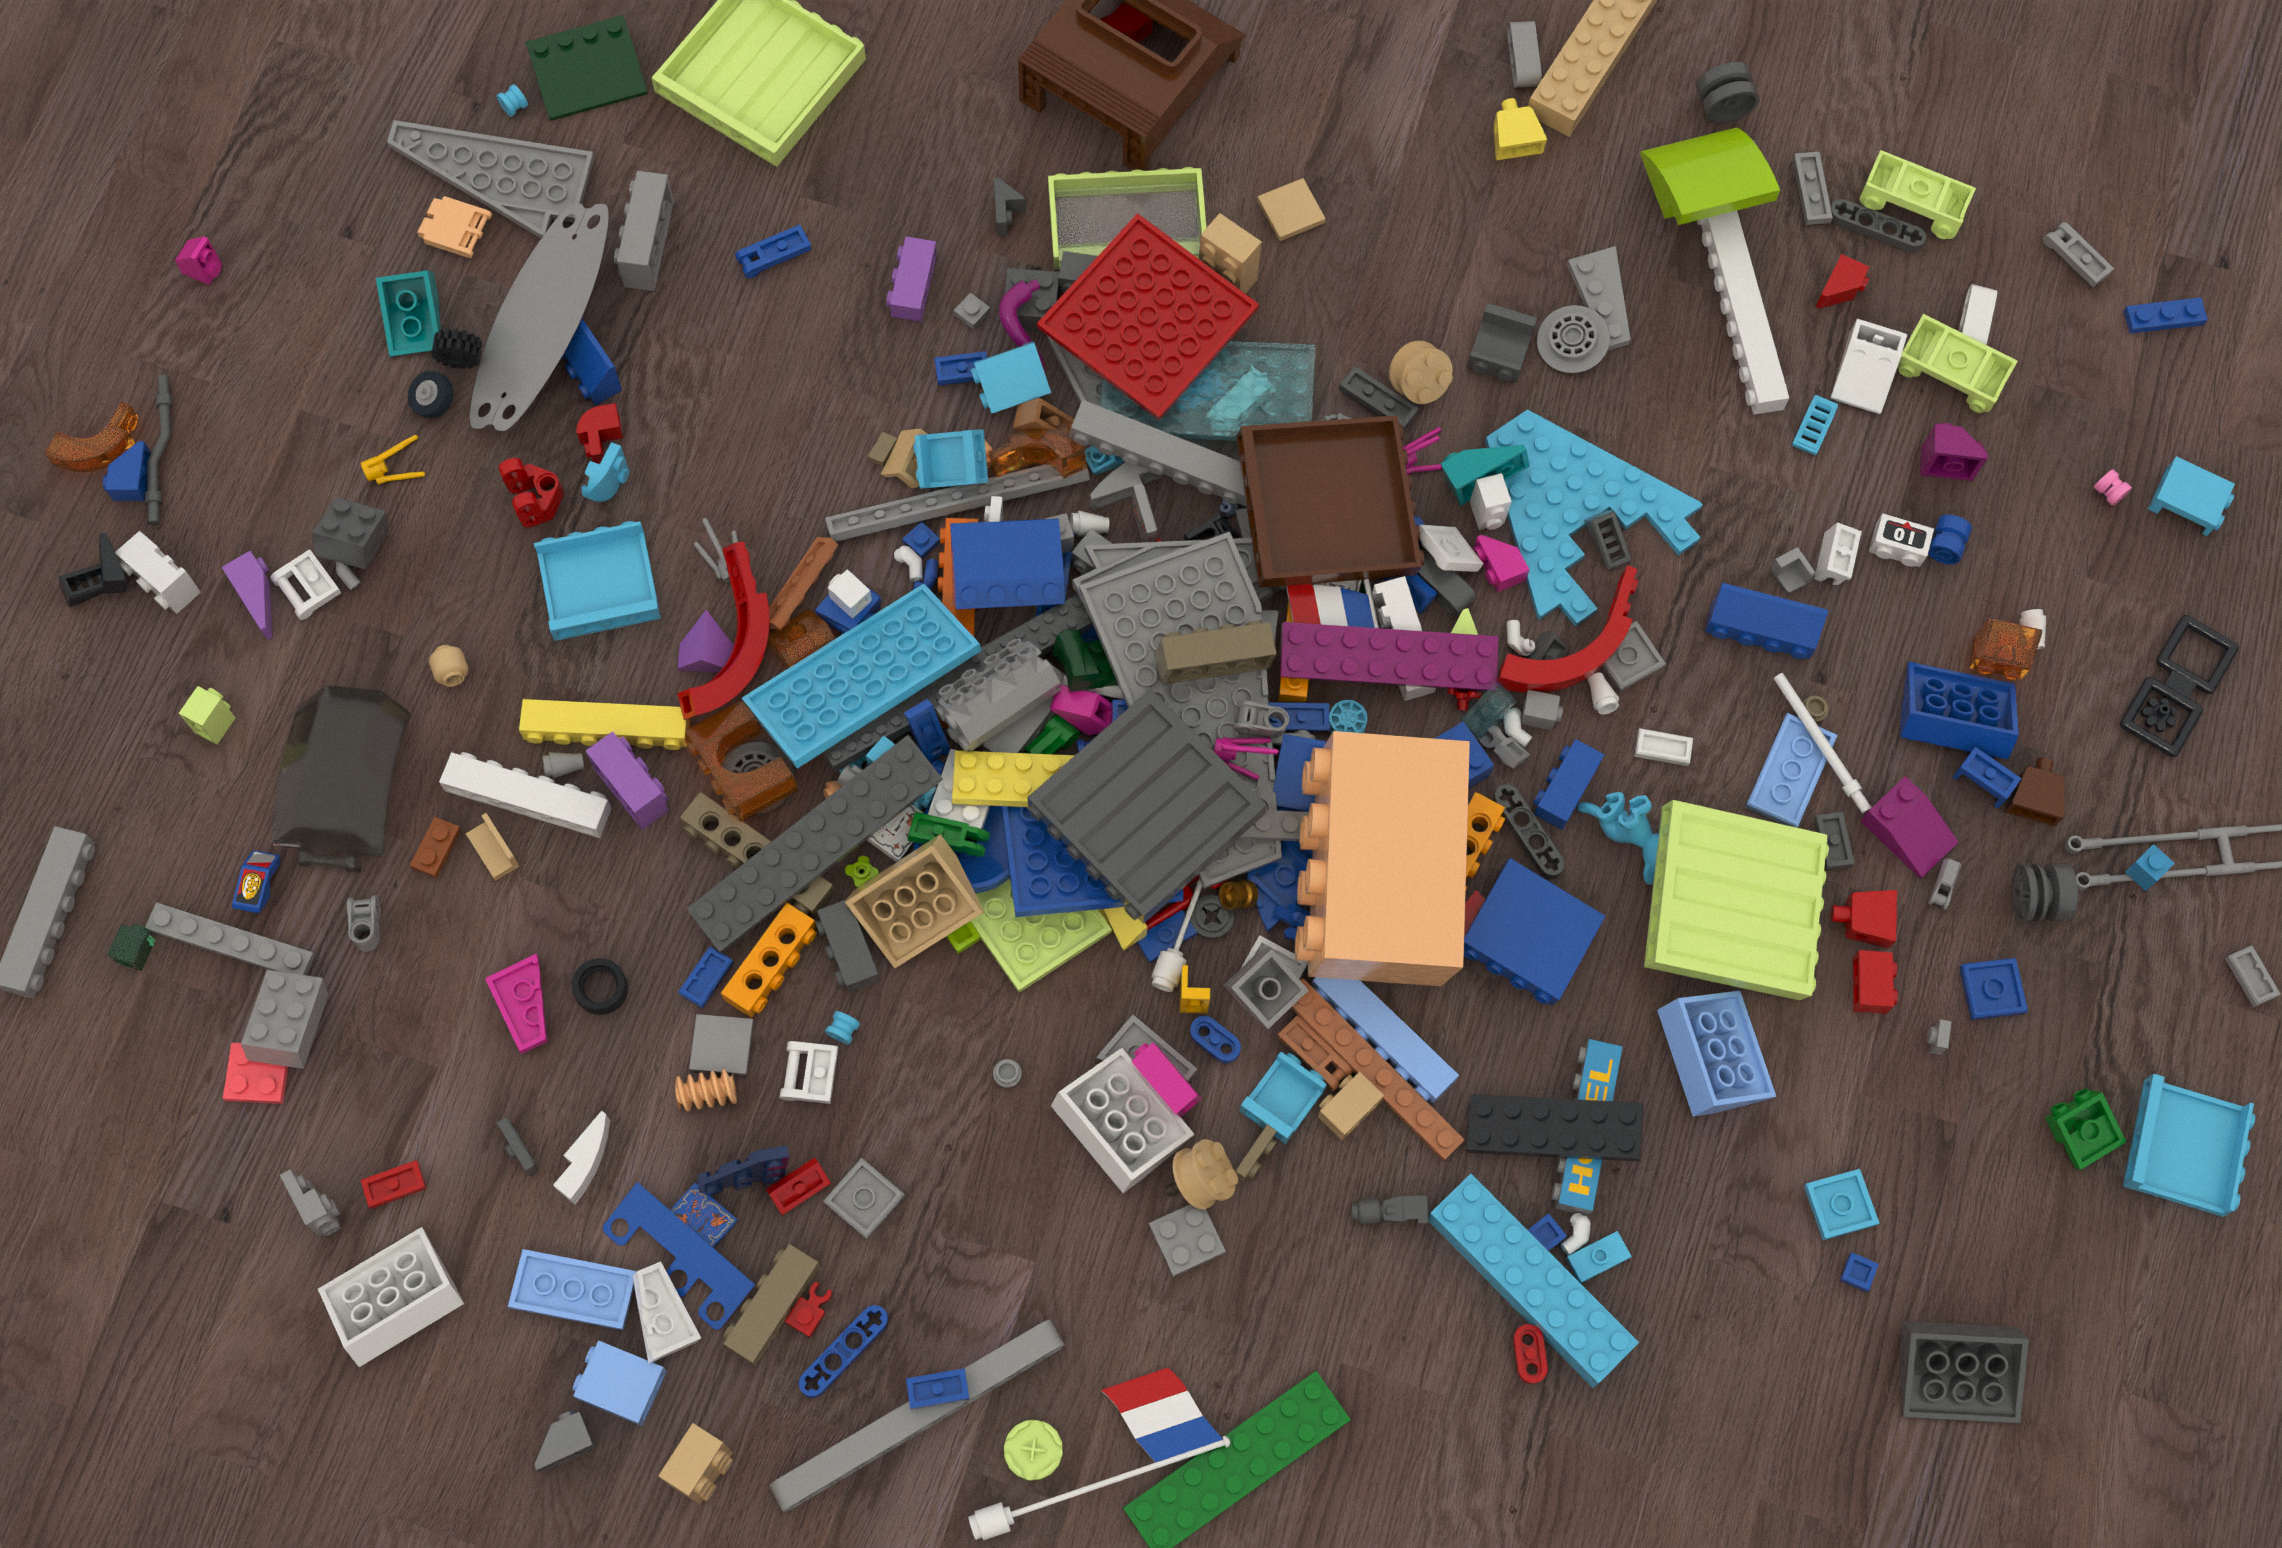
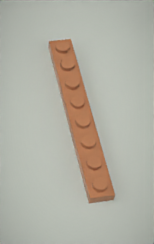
(1364, 1058)

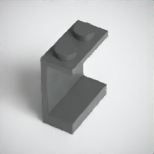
(1501, 343)

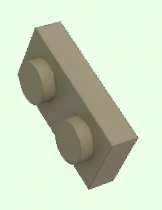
(1264, 1144)

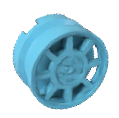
(1348, 717)

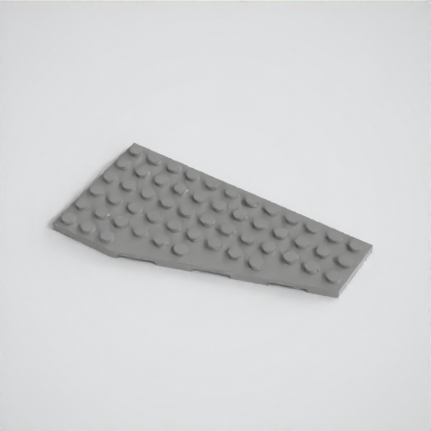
(1182, 593)

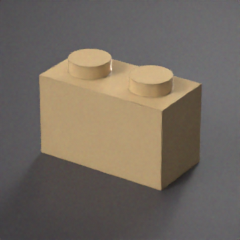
(1350, 1105)

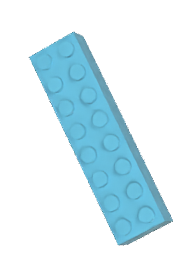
(1532, 1280)

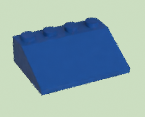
(1007, 563)
(1959, 710)

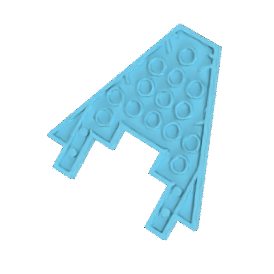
(1561, 490)

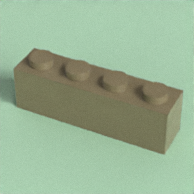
(771, 1305)

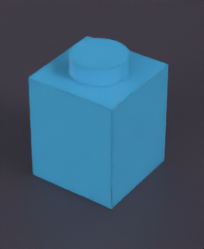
(2149, 867)

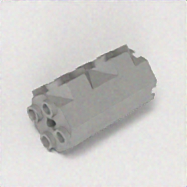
(993, 699)

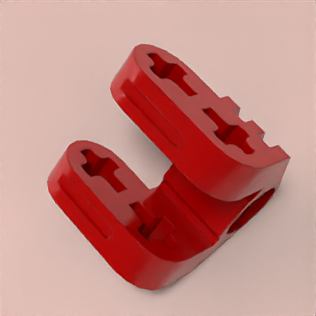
(526, 505)

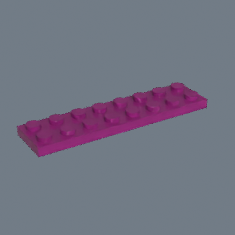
(1388, 656)

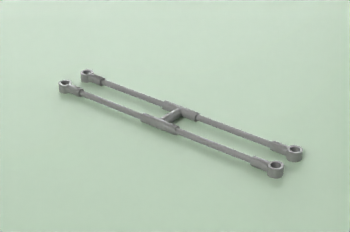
(2221, 834)

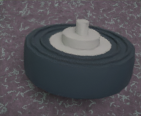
(430, 394)

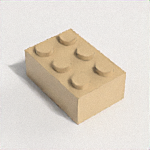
(1231, 252)
(697, 1464)

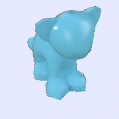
(1627, 828)

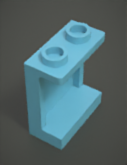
(1011, 378)
(951, 459)
(2193, 494)
(1284, 1096)

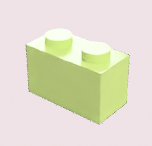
(207, 714)

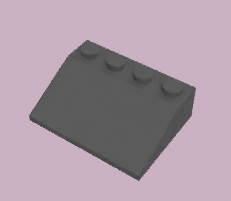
(1962, 1371)

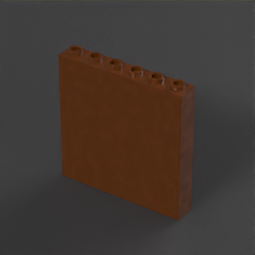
(1329, 501)

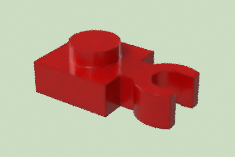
(808, 1314)

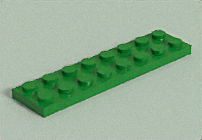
(1226, 1475)

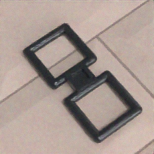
(2179, 686)

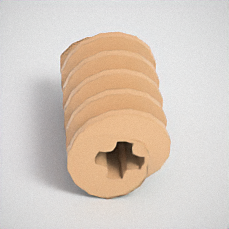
(705, 1090)

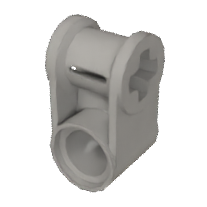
(1258, 719)
(362, 917)

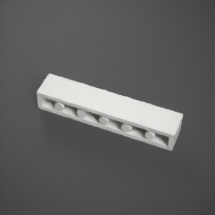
(526, 794)

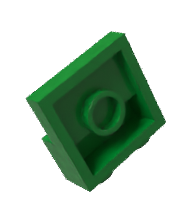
(2085, 1127)

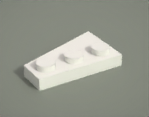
(662, 1314)

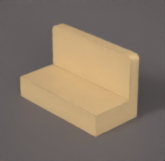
(902, 459)
(492, 849)

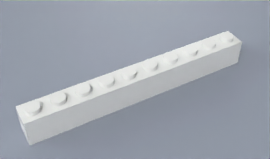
(1744, 313)

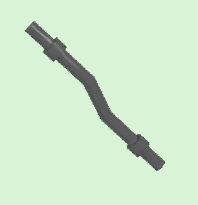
(153, 496)

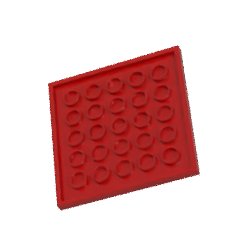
(1148, 316)

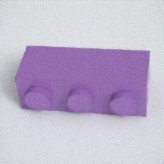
(912, 278)

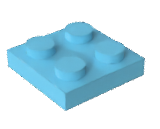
(1841, 1204)

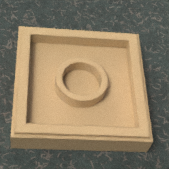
(1291, 209)

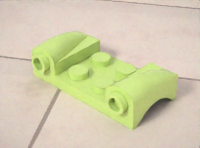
(1918, 191)
(1957, 362)

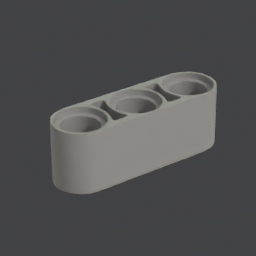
(1524, 54)

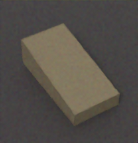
(882, 449)

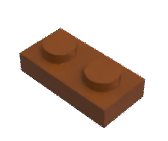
(435, 847)

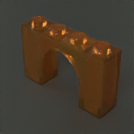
(743, 792)

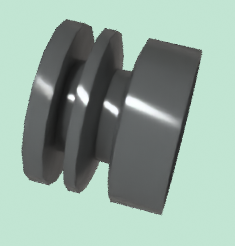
(2044, 892)

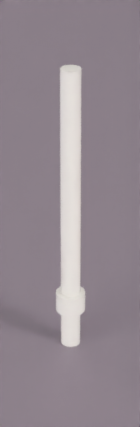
(1851, 787)

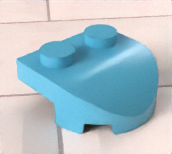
(606, 477)

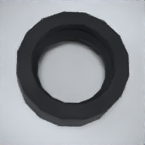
(591, 967)

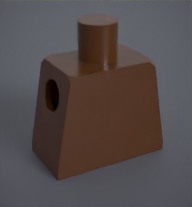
(2039, 794)

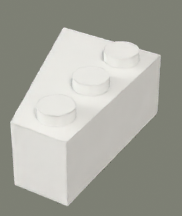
(157, 573)

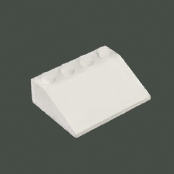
(1121, 1120)
(390, 1297)

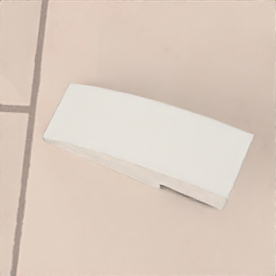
(584, 1159)

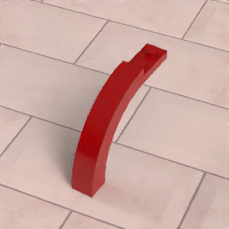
(748, 645)
(1557, 674)

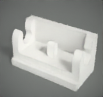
(1838, 553)

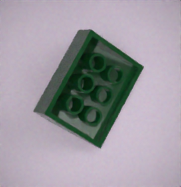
(586, 67)

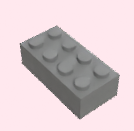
(644, 230)

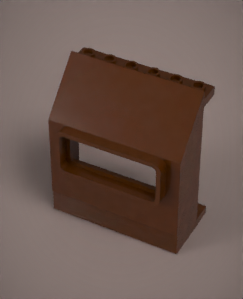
(1121, 79)

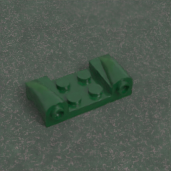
(1083, 661)

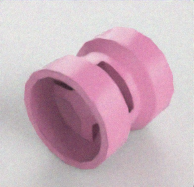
(2112, 487)

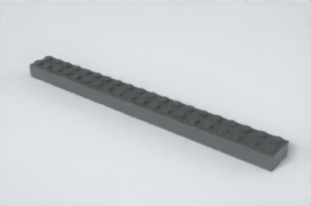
(893, 723)

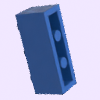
(1567, 783)

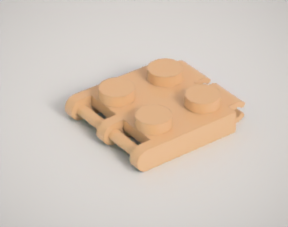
(453, 226)

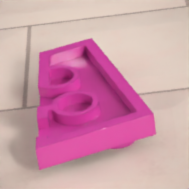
(521, 1002)

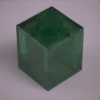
(131, 946)

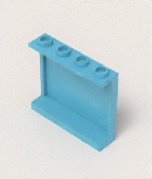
(597, 580)
(2189, 1147)

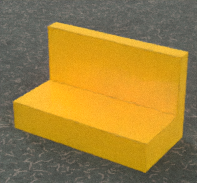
(1192, 999)

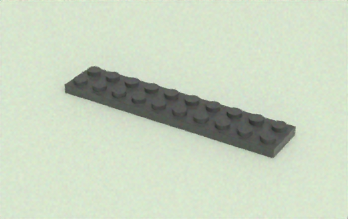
(814, 844)

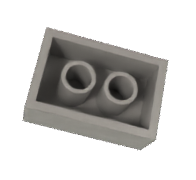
(285, 1019)

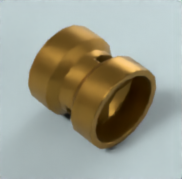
(1238, 894)

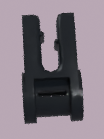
(1213, 527)

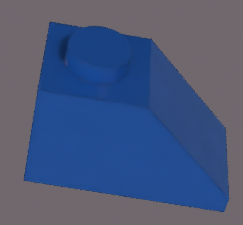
(128, 474)

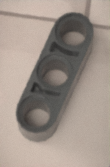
(1451, 589)

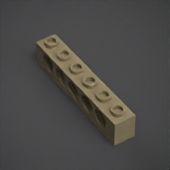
(704, 811)

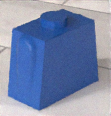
(839, 619)

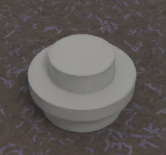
(1007, 1073)

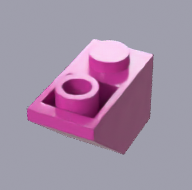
(199, 260)
(1502, 562)
(1083, 710)

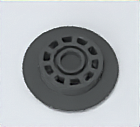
(749, 758)

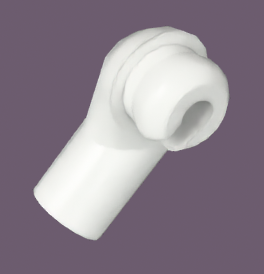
(1516, 642)
(1513, 729)

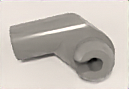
(347, 575)

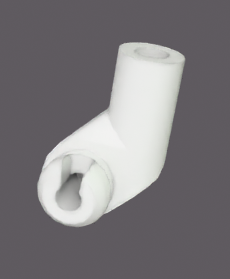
(913, 560)
(1580, 1236)

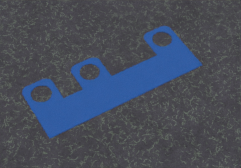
(691, 1251)

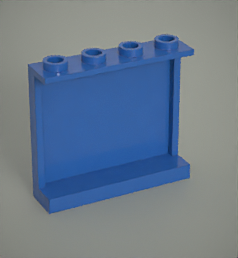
(1531, 932)

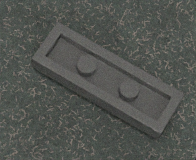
(1377, 397)

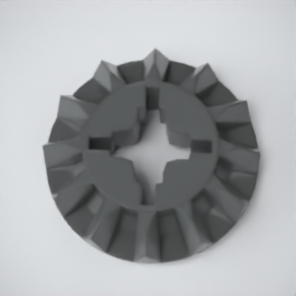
(1211, 904)

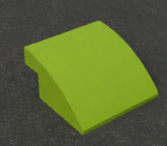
(1709, 176)

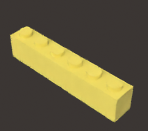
(591, 722)

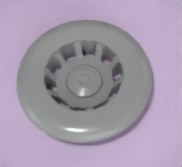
(1573, 337)

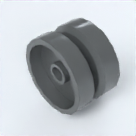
(1727, 92)

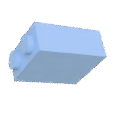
(619, 1383)

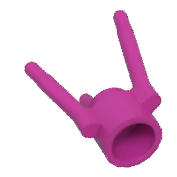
(1417, 445)
(1228, 747)

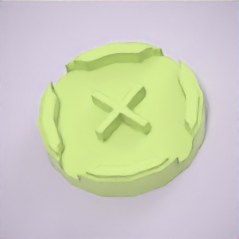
(1033, 1450)

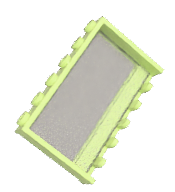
(1095, 207)

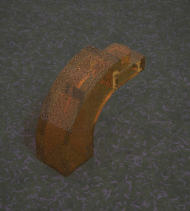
(1041, 447)
(96, 451)

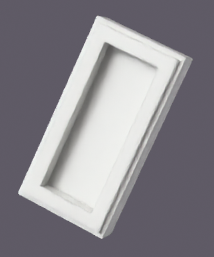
(1663, 747)

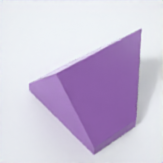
(704, 647)

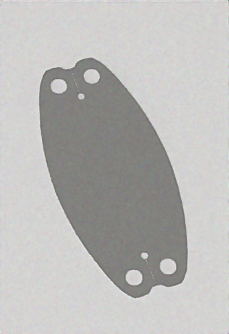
(539, 316)

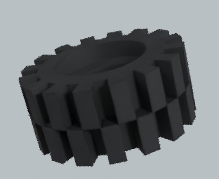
(456, 348)

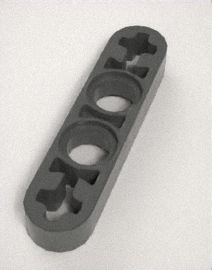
(1878, 221)
(1533, 829)

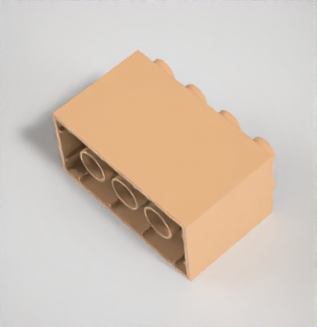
(1384, 859)

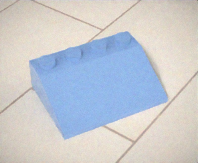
(1716, 1052)

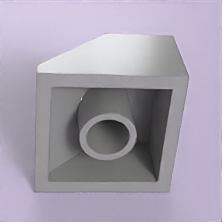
(1266, 987)

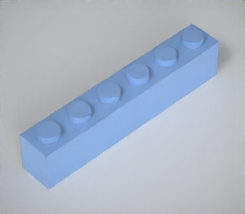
(1388, 1036)

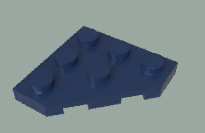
(762, 1165)

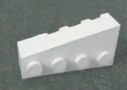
(1397, 611)

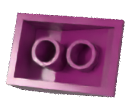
(1910, 827)

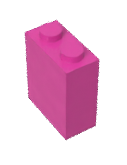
(1165, 1078)

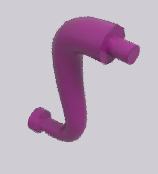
(1010, 302)

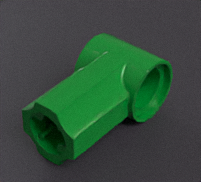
(1056, 735)

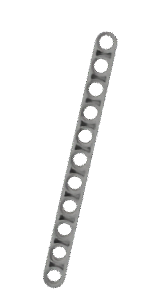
(905, 1423)

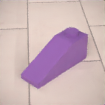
(253, 588)

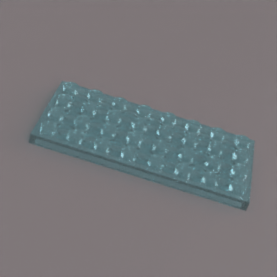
(1238, 388)

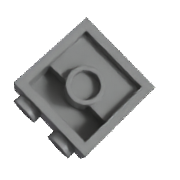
(314, 1208)

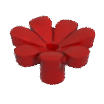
(1464, 696)

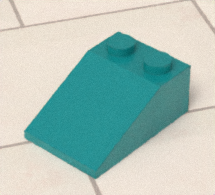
(409, 311)
(1465, 467)

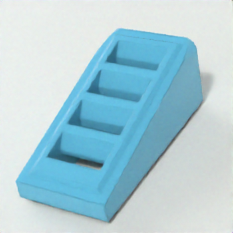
(1822, 410)

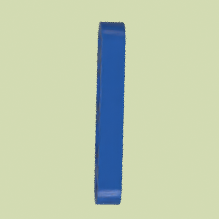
(841, 1349)

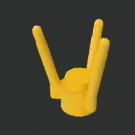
(376, 467)

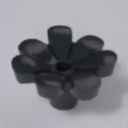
(2159, 714)

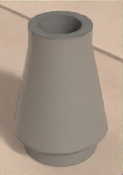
(560, 764)

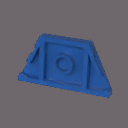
(1279, 881)

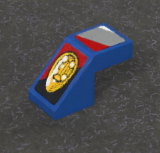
(254, 881)

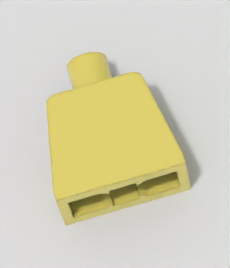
(1517, 132)

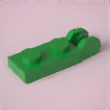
(926, 827)

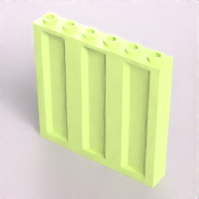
(759, 72)
(1736, 900)

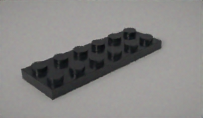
(1555, 1127)

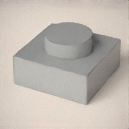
(972, 311)
(1939, 1036)

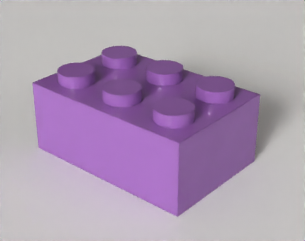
(628, 779)

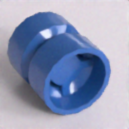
(1950, 539)

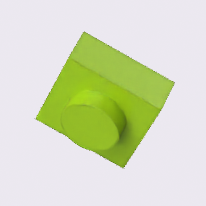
(963, 937)

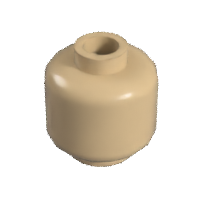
(448, 665)

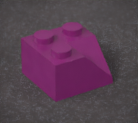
(1951, 453)

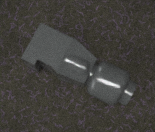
(1394, 1209)

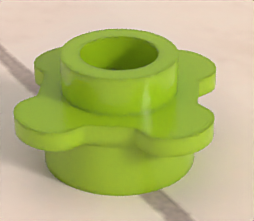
(861, 864)

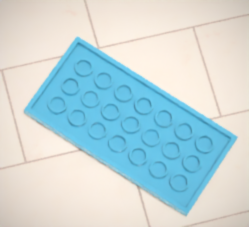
(861, 675)

